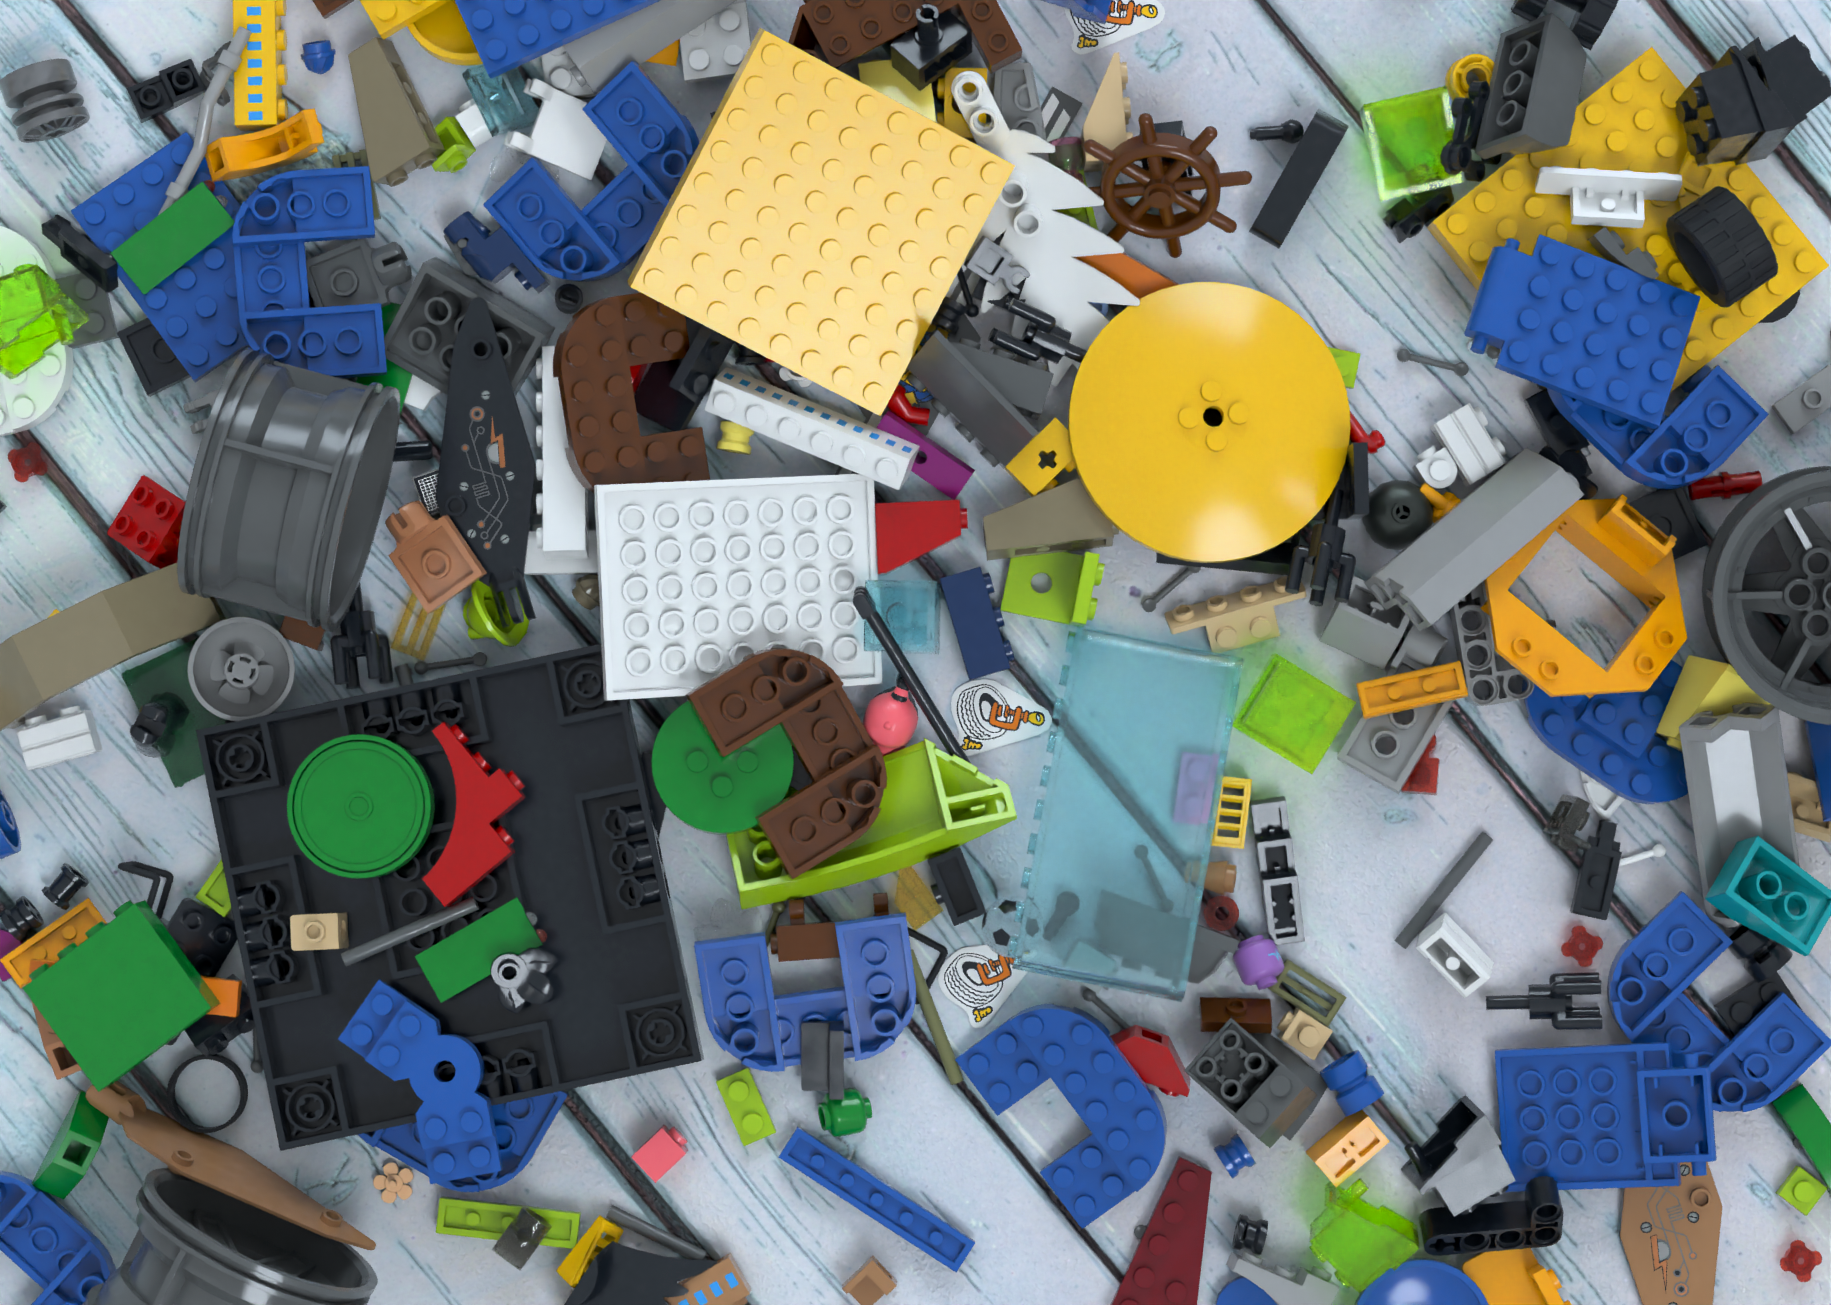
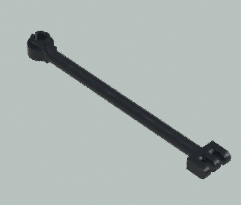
(867, 609)

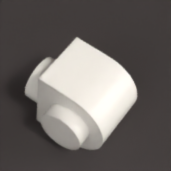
(473, 123)
(1436, 468)

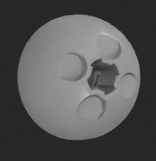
(248, 646)

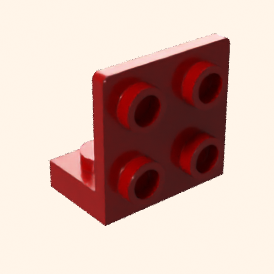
(150, 523)

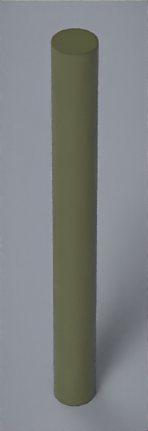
(935, 1025)

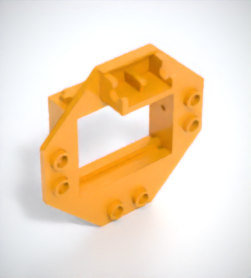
(1633, 555)

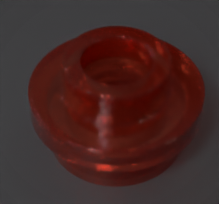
(1213, 904)

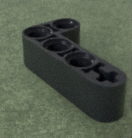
(1299, 178)
(1497, 1226)

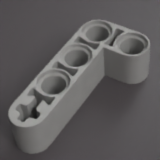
(1486, 669)

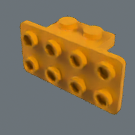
(1513, 1278)

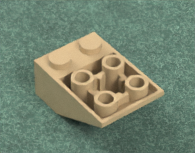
(1108, 113)

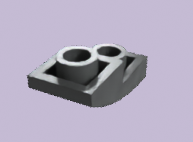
(1611, 246)

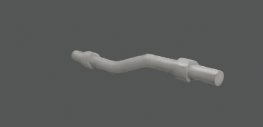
(229, 61)

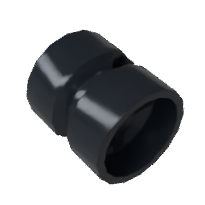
(1748, 942)

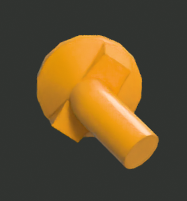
(1440, 503)

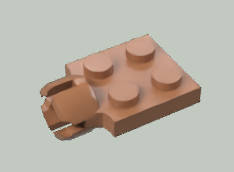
(431, 555)

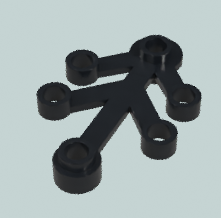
(1457, 153)

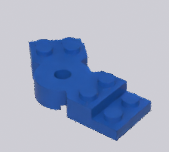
(454, 1118)

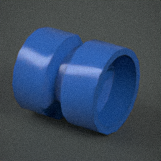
(1353, 1086)

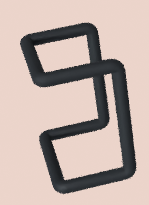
(154, 874)

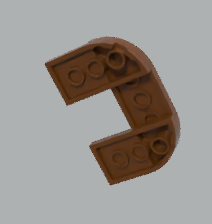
(599, 399)
(826, 735)

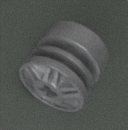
(44, 100)

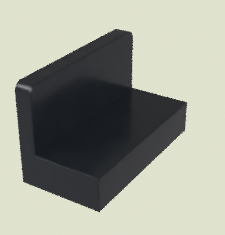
(823, 1057)

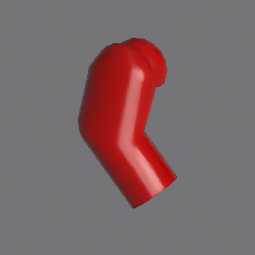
(902, 408)
(1358, 435)

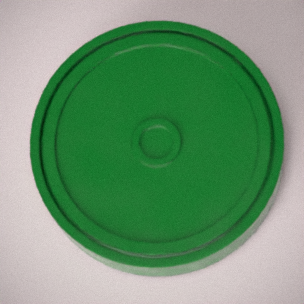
(713, 790)
(360, 806)

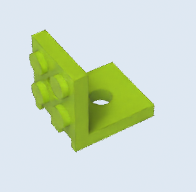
(1070, 591)

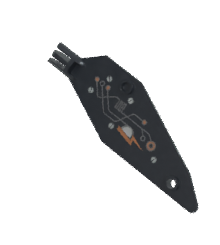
(487, 464)

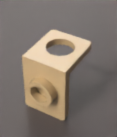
(319, 931)

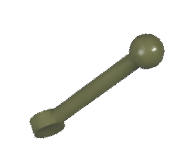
(778, 908)

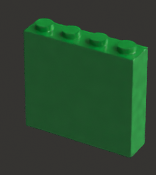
(120, 994)

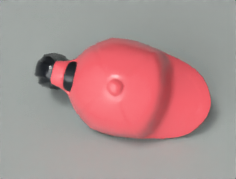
(891, 718)

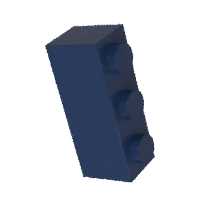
(976, 623)

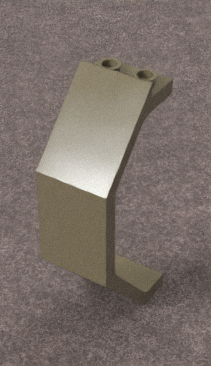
(96, 638)

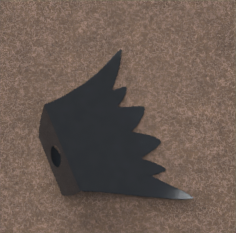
(633, 1277)

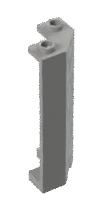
(636, 38)
(1475, 538)
(1736, 787)

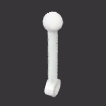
(1657, 851)

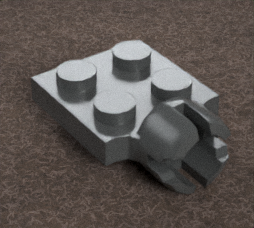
(357, 274)

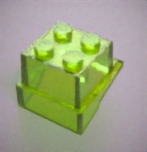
(1407, 142)
(33, 318)
(1292, 713)
(1360, 1237)

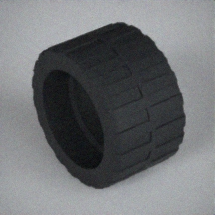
(1722, 246)

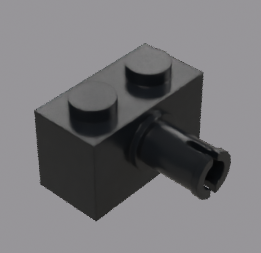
(931, 46)

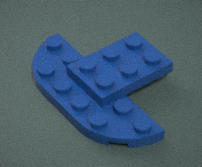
(1615, 738)

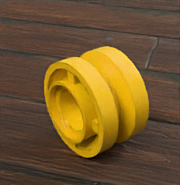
(1457, 72)

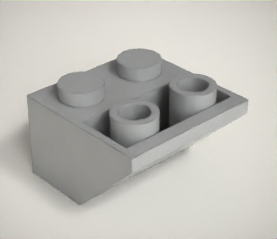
(1365, 626)

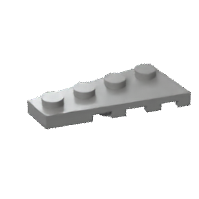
(1019, 100)

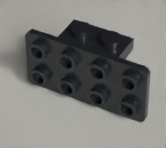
(677, 386)
(202, 936)

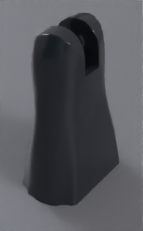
(156, 723)

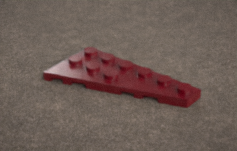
(1171, 1248)

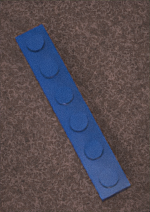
(877, 1199)

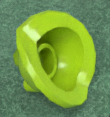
(484, 621)

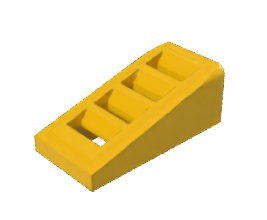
(1244, 799)
(585, 1250)

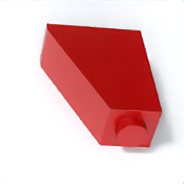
(915, 529)

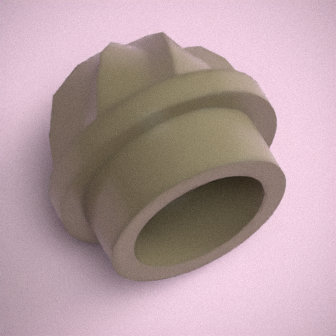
(587, 591)

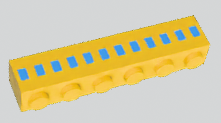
(261, 71)

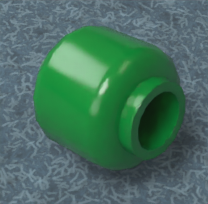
(845, 1115)

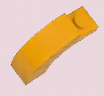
(266, 149)

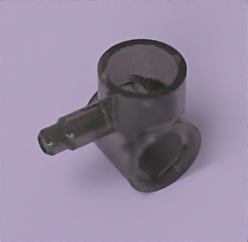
(522, 1237)

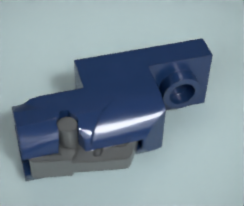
(490, 255)

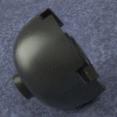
(1387, 527)

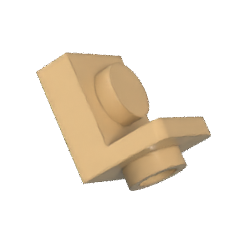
(1303, 1032)

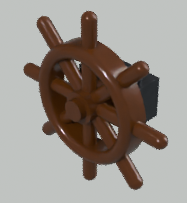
(1163, 180)

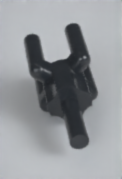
(1040, 336)
(1324, 556)
(360, 640)
(1555, 1001)

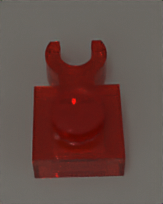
(1425, 774)

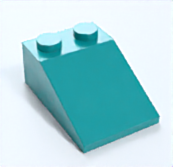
(1771, 895)

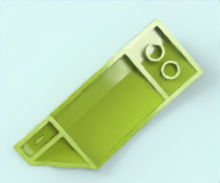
(925, 811)

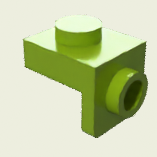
(456, 144)

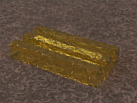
(409, 649)

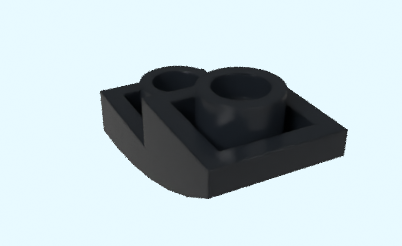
(166, 91)

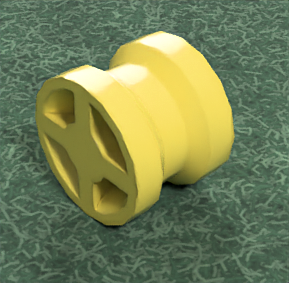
(734, 438)

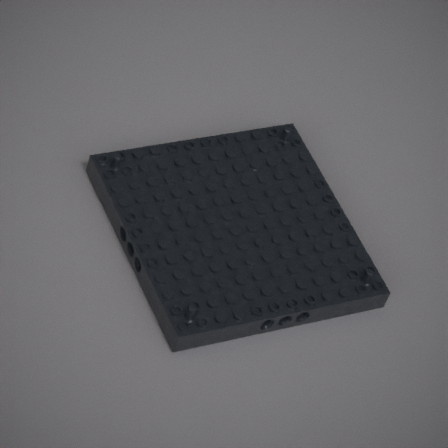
(580, 864)

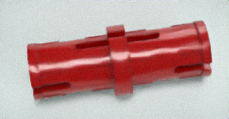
(1725, 485)

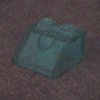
(909, 613)

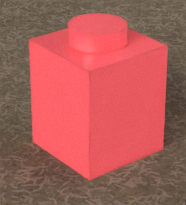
(661, 1152)

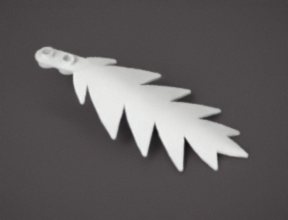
(1039, 235)

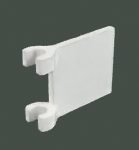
(560, 132)

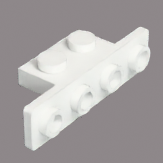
(1608, 195)

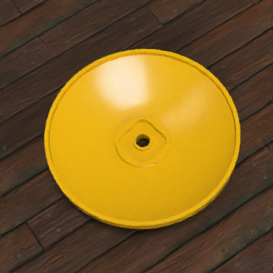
(1194, 485)

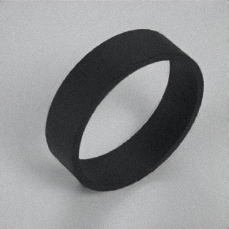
(181, 1118)

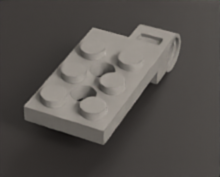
(1417, 652)

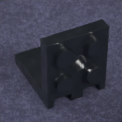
(1354, 483)

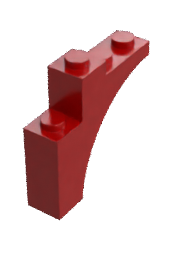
(481, 800)

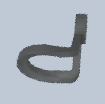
(207, 66)

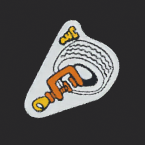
(1123, 21)
(994, 716)
(978, 981)

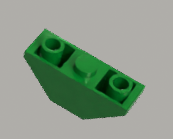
(72, 1148)

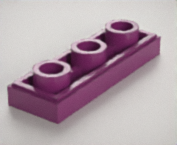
(939, 467)

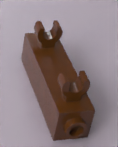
(814, 939)

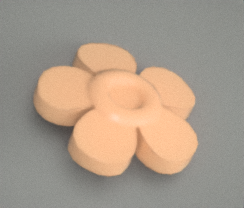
(394, 1183)

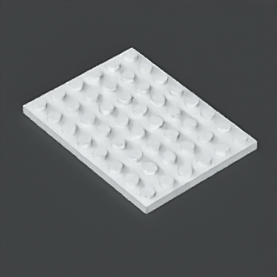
(731, 570)

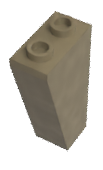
(391, 114)
(1048, 523)

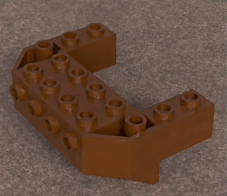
(849, 28)

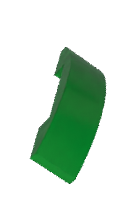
(1809, 1127)

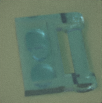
(497, 102)

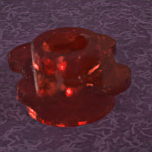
(18, 459)
(1584, 956)
(1790, 1260)

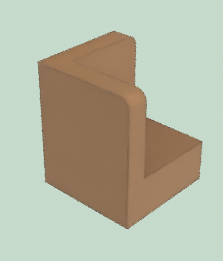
(870, 1282)

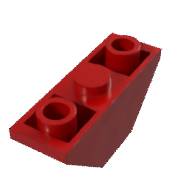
(1154, 1059)

